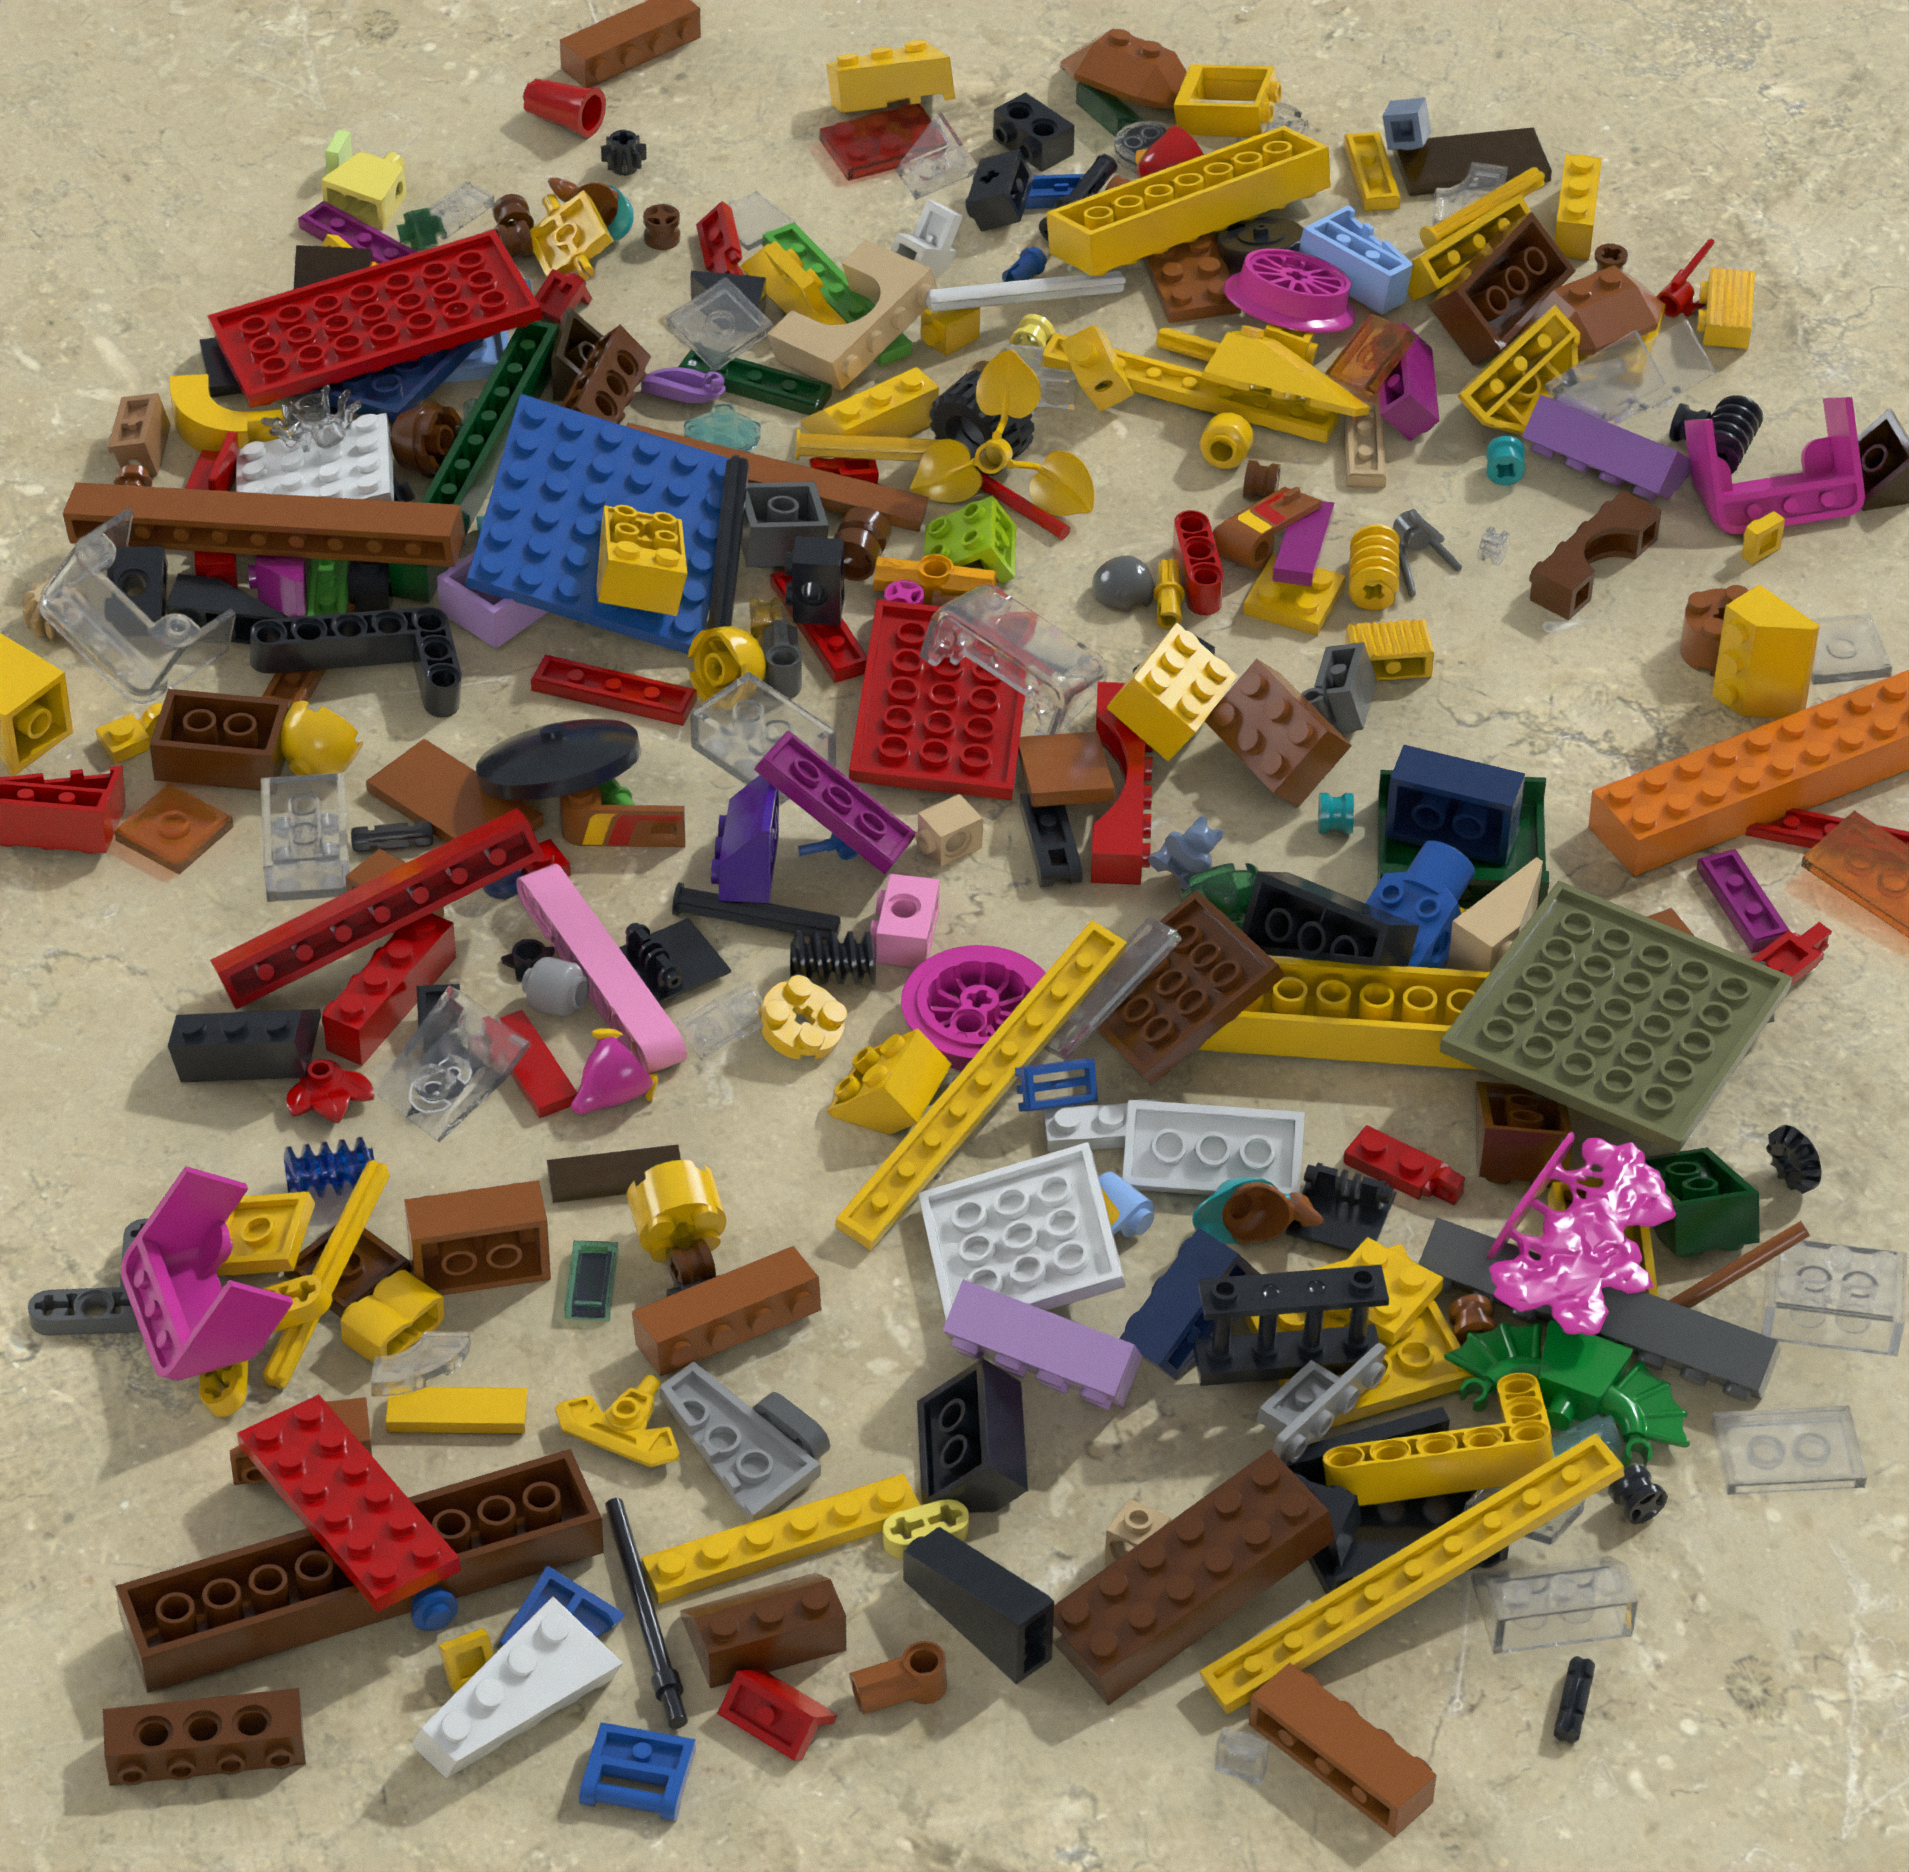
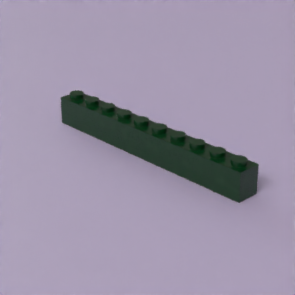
(478, 448)

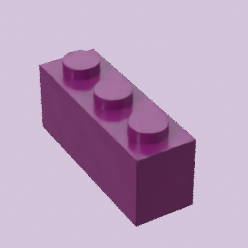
(1410, 391)

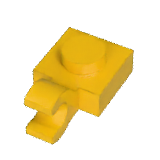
(127, 735)

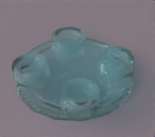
(724, 428)

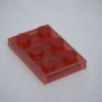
(875, 141)

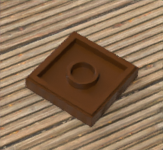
(367, 1265)

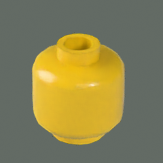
(1226, 440)

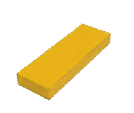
(1371, 171)
(458, 1410)

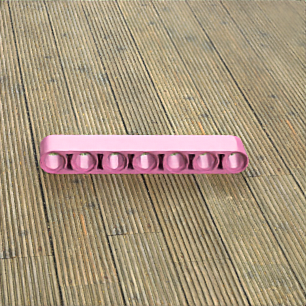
(613, 982)

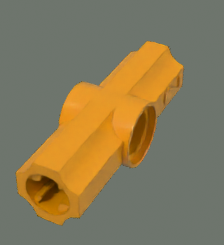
(932, 574)

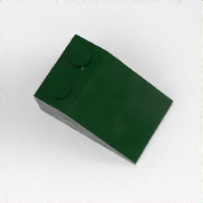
(1710, 1204)

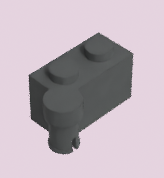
(1344, 687)

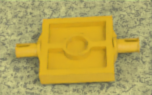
(569, 235)

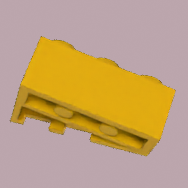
(889, 76)

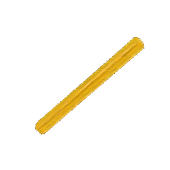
(329, 1268)

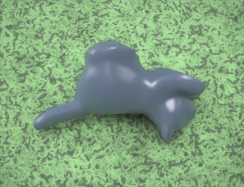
(1187, 852)

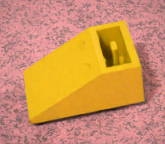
(641, 560)

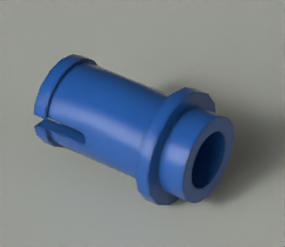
(1031, 263)

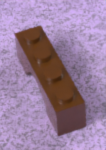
(1619, 529)

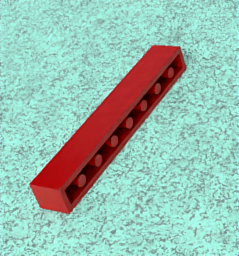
(377, 908)

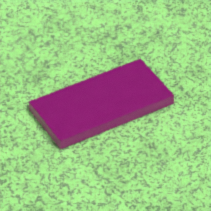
(835, 801)

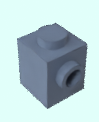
(1406, 124)

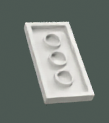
(1204, 1145)

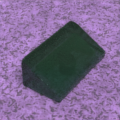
(1105, 108)

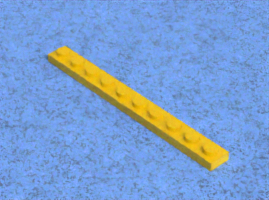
(980, 1085)
(1413, 1571)

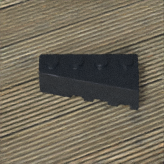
(1316, 923)

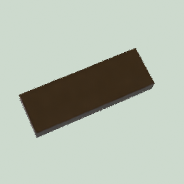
(604, 1173)

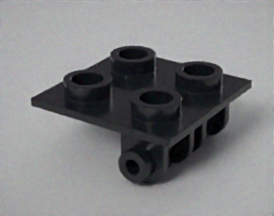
(672, 958)
(1349, 1208)

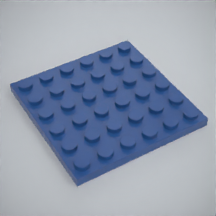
(548, 510)

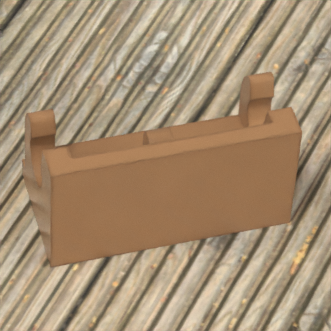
(140, 432)

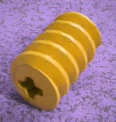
(1374, 567)

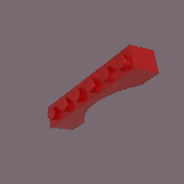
(1119, 834)

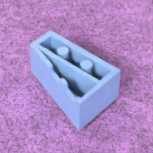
(1375, 268)

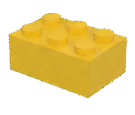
(1172, 692)

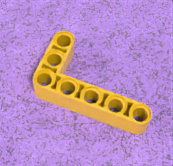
(1450, 1459)

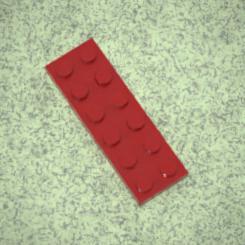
(349, 1503)

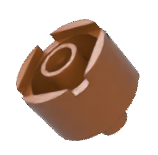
(1704, 626)

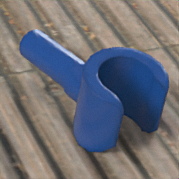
(834, 843)

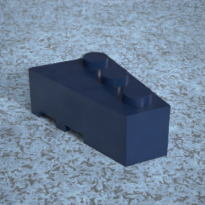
(1173, 1312)

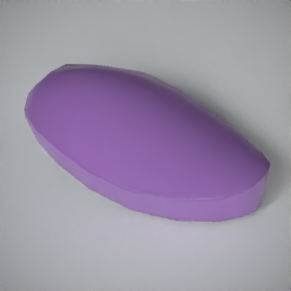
(684, 385)

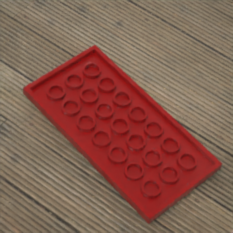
(374, 318)

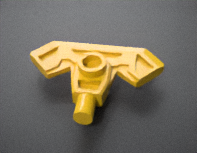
(621, 1425)

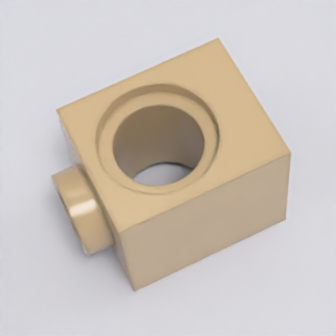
(949, 830)
(1130, 1528)

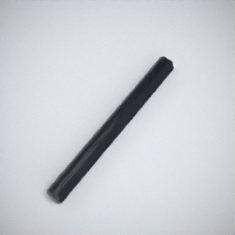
(728, 542)

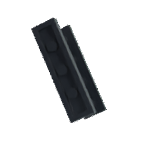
(1283, 1354)

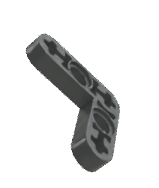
(63, 1299)

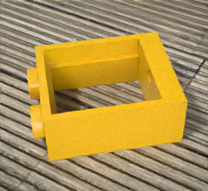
(1227, 83)

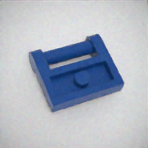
(641, 1758)

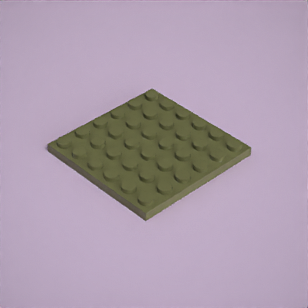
(1616, 1016)

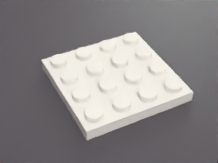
(352, 469)
(1025, 1231)

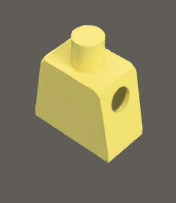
(367, 187)

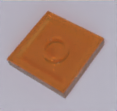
(1370, 355)
(173, 828)

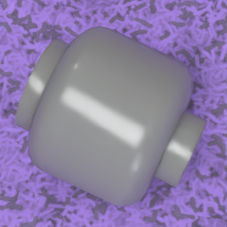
(555, 987)

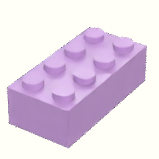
(481, 613)
(1042, 1343)

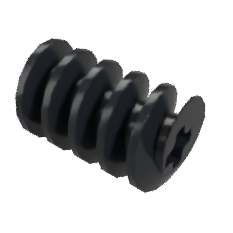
(1735, 426)
(833, 957)

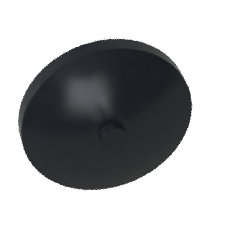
(558, 759)

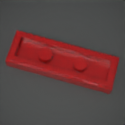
(538, 1071)

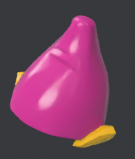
(612, 1076)

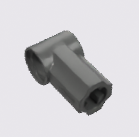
(782, 658)

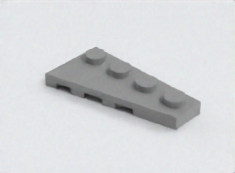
(739, 1445)

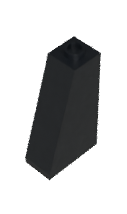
(983, 1601)

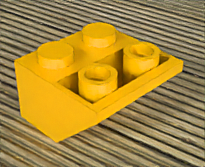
(890, 1083)

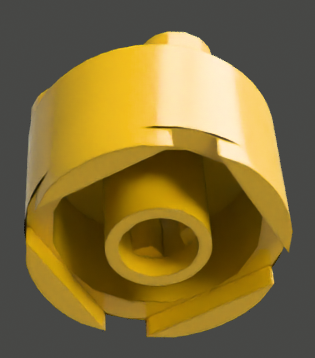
(676, 1207)

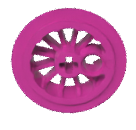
(1292, 291)
(972, 972)

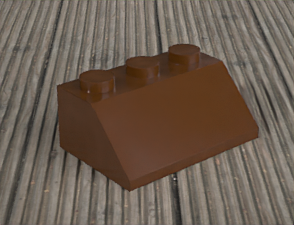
(767, 1628)

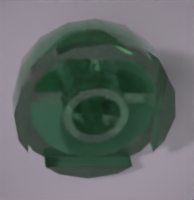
(1225, 889)

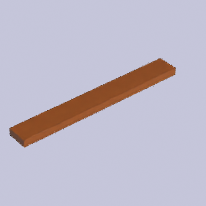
(835, 491)

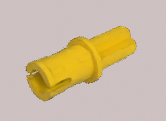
(1168, 594)

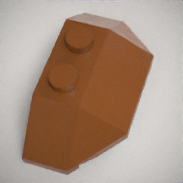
(1128, 69)
(1604, 308)

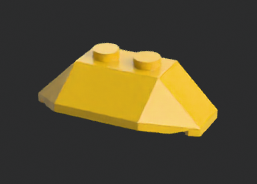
(1512, 383)

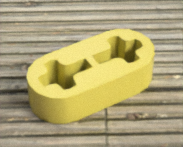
(923, 1520)

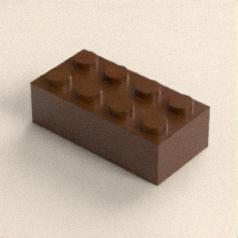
(1501, 288)

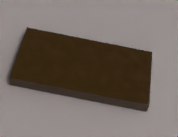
(1446, 159)

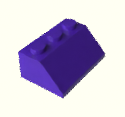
(747, 844)

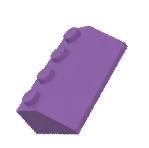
(1607, 448)

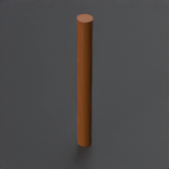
(1742, 1266)

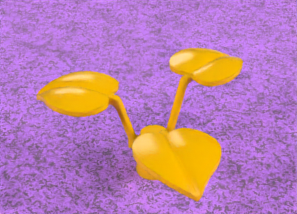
(1010, 389)

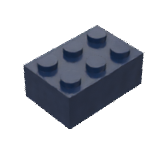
(1454, 803)

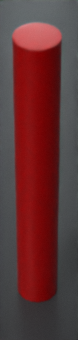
(1024, 507)

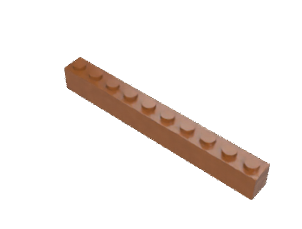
(273, 524)

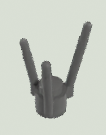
(1416, 535)

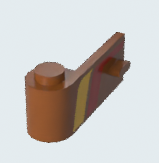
(1249, 535)
(593, 824)

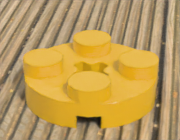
(805, 999)

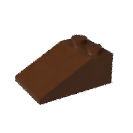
(1517, 1132)

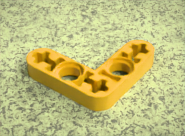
(310, 1302)

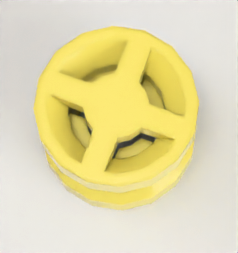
(1033, 331)

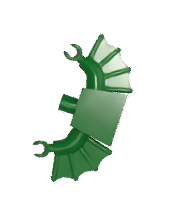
(1577, 1381)

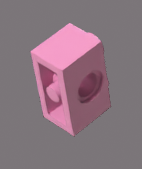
(906, 920)

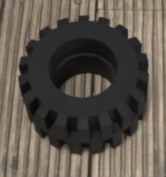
(959, 418)

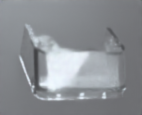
(1634, 375)
(114, 633)

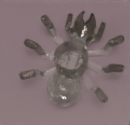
(313, 419)

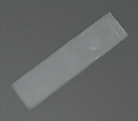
(1142, 954)

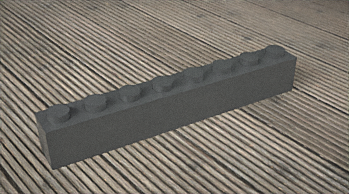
(1651, 1326)

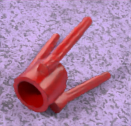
(1679, 292)

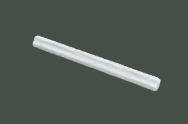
(1024, 291)

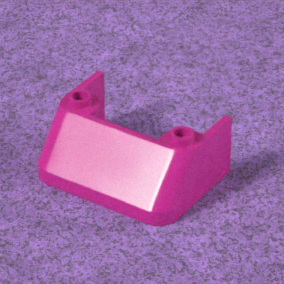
(1824, 490)
(175, 1287)

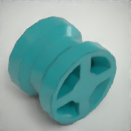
(1505, 460)
(1336, 813)

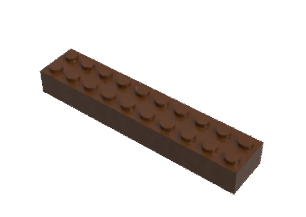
(296, 1594)

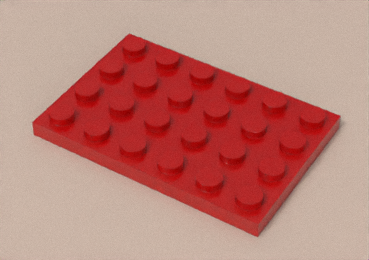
(931, 724)

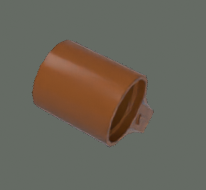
(902, 1679)

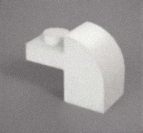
(931, 238)

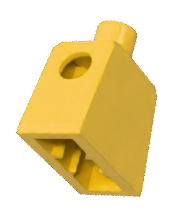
(1096, 361)

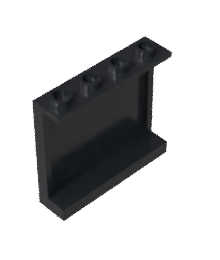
(1386, 1525)

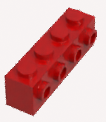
(387, 987)

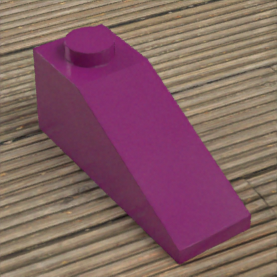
(280, 583)

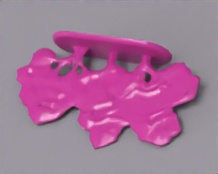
(1586, 1242)

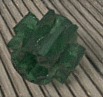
(420, 229)

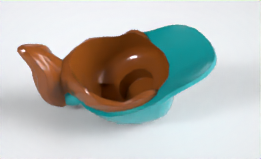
(610, 202)
(1252, 1211)

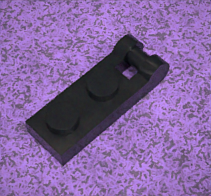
(1051, 841)

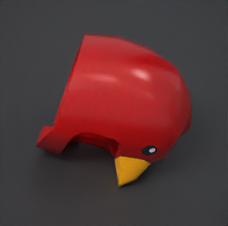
(1169, 150)

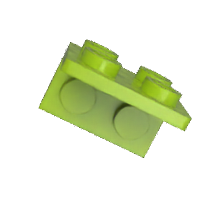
(974, 533)

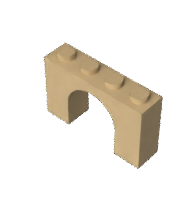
(843, 351)

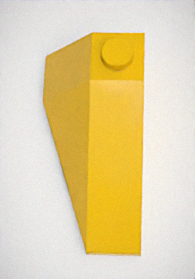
(1257, 362)

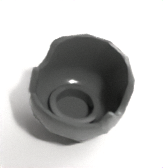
(1123, 583)

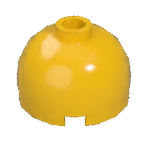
(723, 657)
(317, 741)

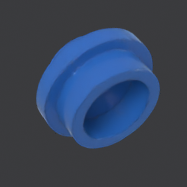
(433, 1608)

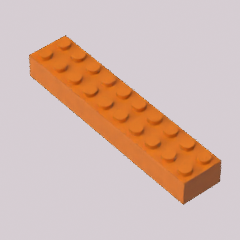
(1755, 777)

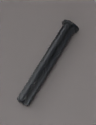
(755, 914)

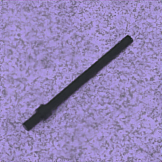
(666, 1680)

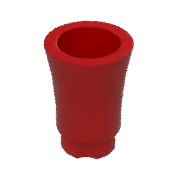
(566, 105)

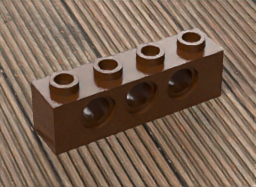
(609, 377)
(170, 1737)

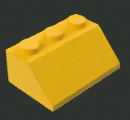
(884, 410)
(1764, 656)

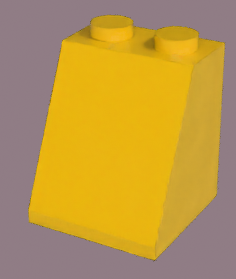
(32, 706)

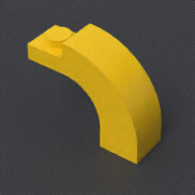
(206, 423)

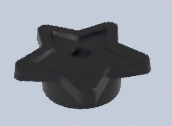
(523, 951)

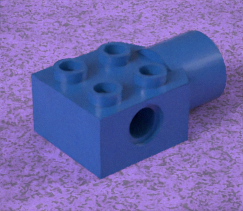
(1428, 898)

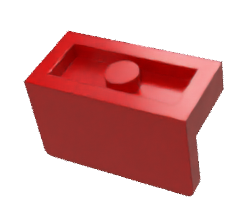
(216, 469)
(774, 1712)

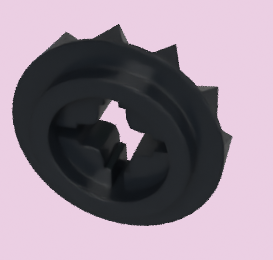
(1794, 1158)

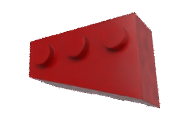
(62, 812)

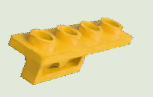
(790, 284)

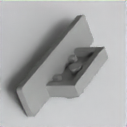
(1314, 1399)

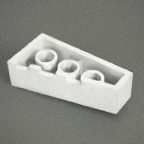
(525, 1681)

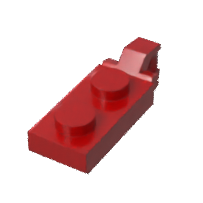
(720, 240)
(1796, 953)
(1403, 1166)

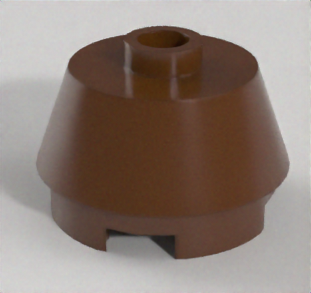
(424, 437)

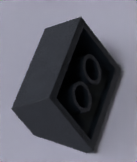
(243, 1045)
(973, 1440)

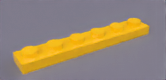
(776, 1539)

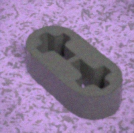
(794, 1424)

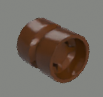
(865, 538)

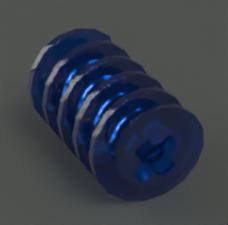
(326, 1167)

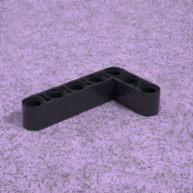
(366, 639)

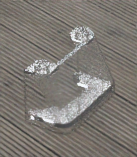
(1021, 650)

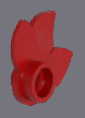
(328, 1090)

